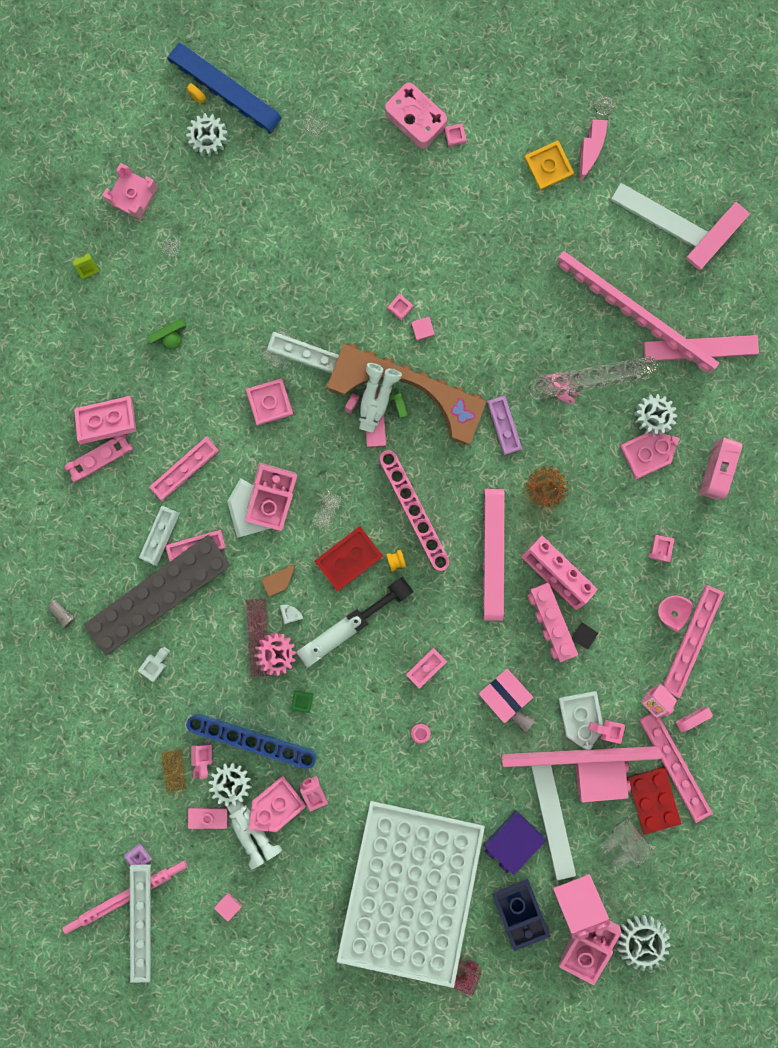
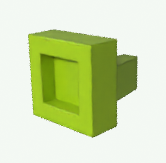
(85, 266)

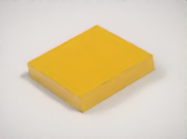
(549, 165)

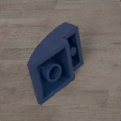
(521, 915)

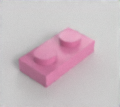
(426, 668)

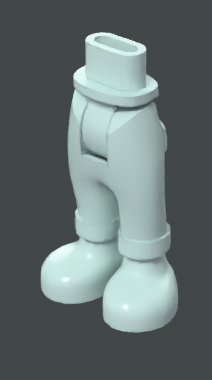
(374, 408)
(240, 821)

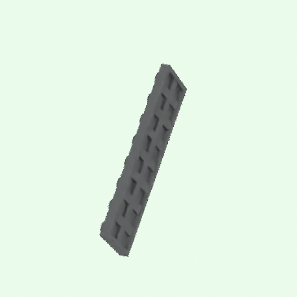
(157, 595)

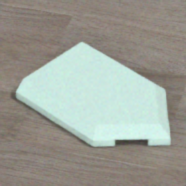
(238, 505)
(577, 714)

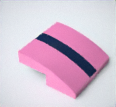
(505, 695)

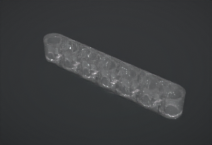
(585, 382)

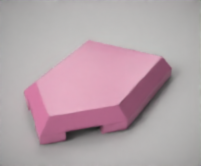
(649, 453)
(275, 807)

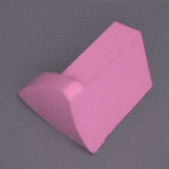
(662, 548)

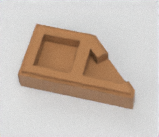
(278, 581)

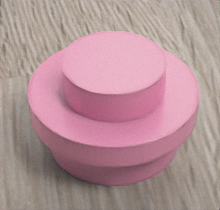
(420, 733)

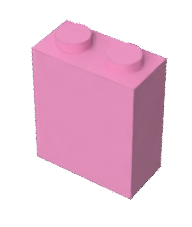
(602, 781)
(582, 907)

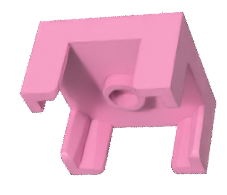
(131, 192)

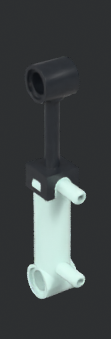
(350, 625)

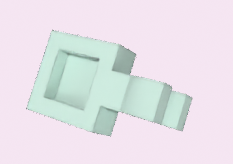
(153, 665)

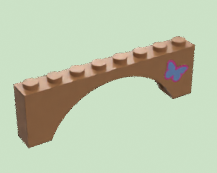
(458, 408)

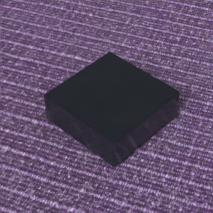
(584, 635)

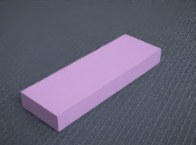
(504, 425)

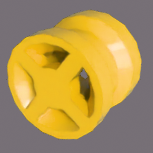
(396, 560)

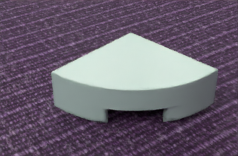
(290, 614)

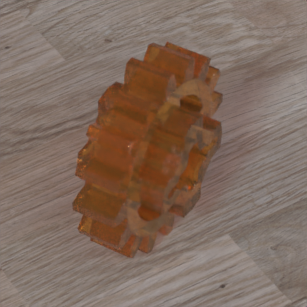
(557, 488)

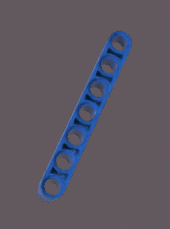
(225, 87)
(241, 742)

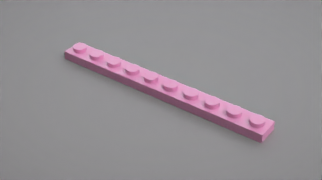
(642, 316)

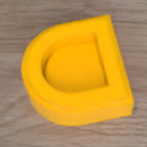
(196, 94)

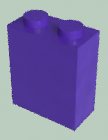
(514, 843)

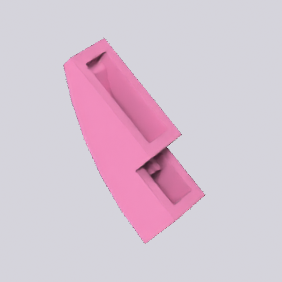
(592, 146)

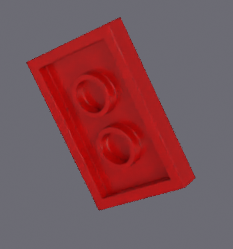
(348, 558)
(654, 800)

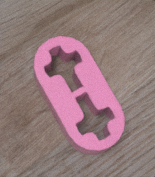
(694, 719)

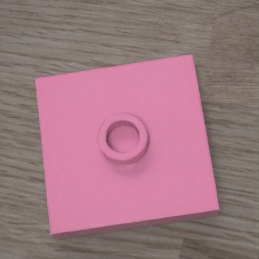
(269, 402)

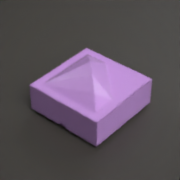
(137, 856)

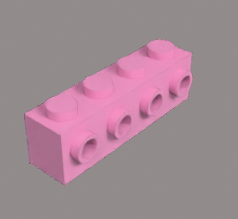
(559, 573)
(553, 622)

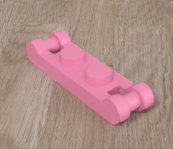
(98, 458)

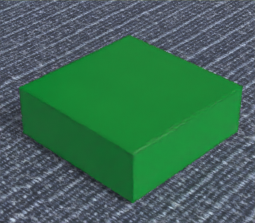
(302, 701)

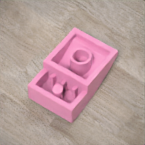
(270, 496)
(589, 956)

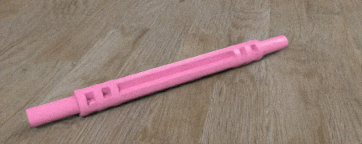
(121, 899)

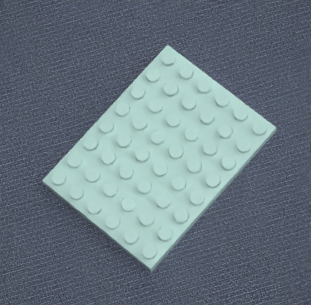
(411, 894)

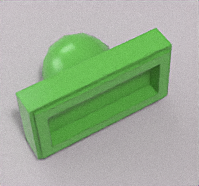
(168, 334)

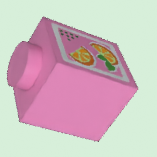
(659, 701)

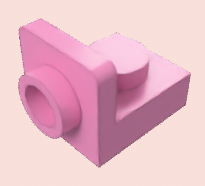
(313, 793)

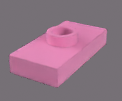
(207, 818)

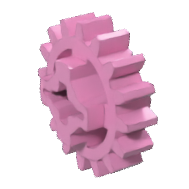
(267, 656)

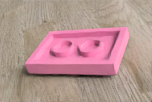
(105, 420)

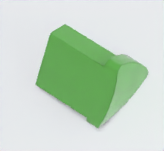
(399, 403)

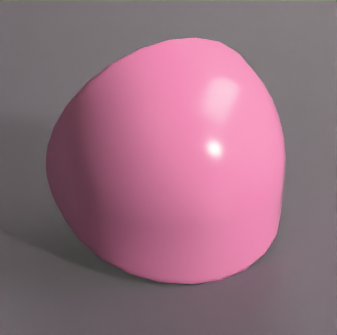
(681, 606)

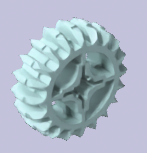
(648, 936)

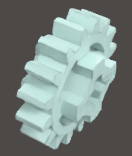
(207, 126)
(654, 423)
(232, 794)

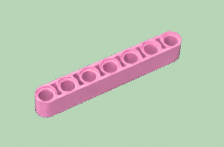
(414, 501)
(494, 555)

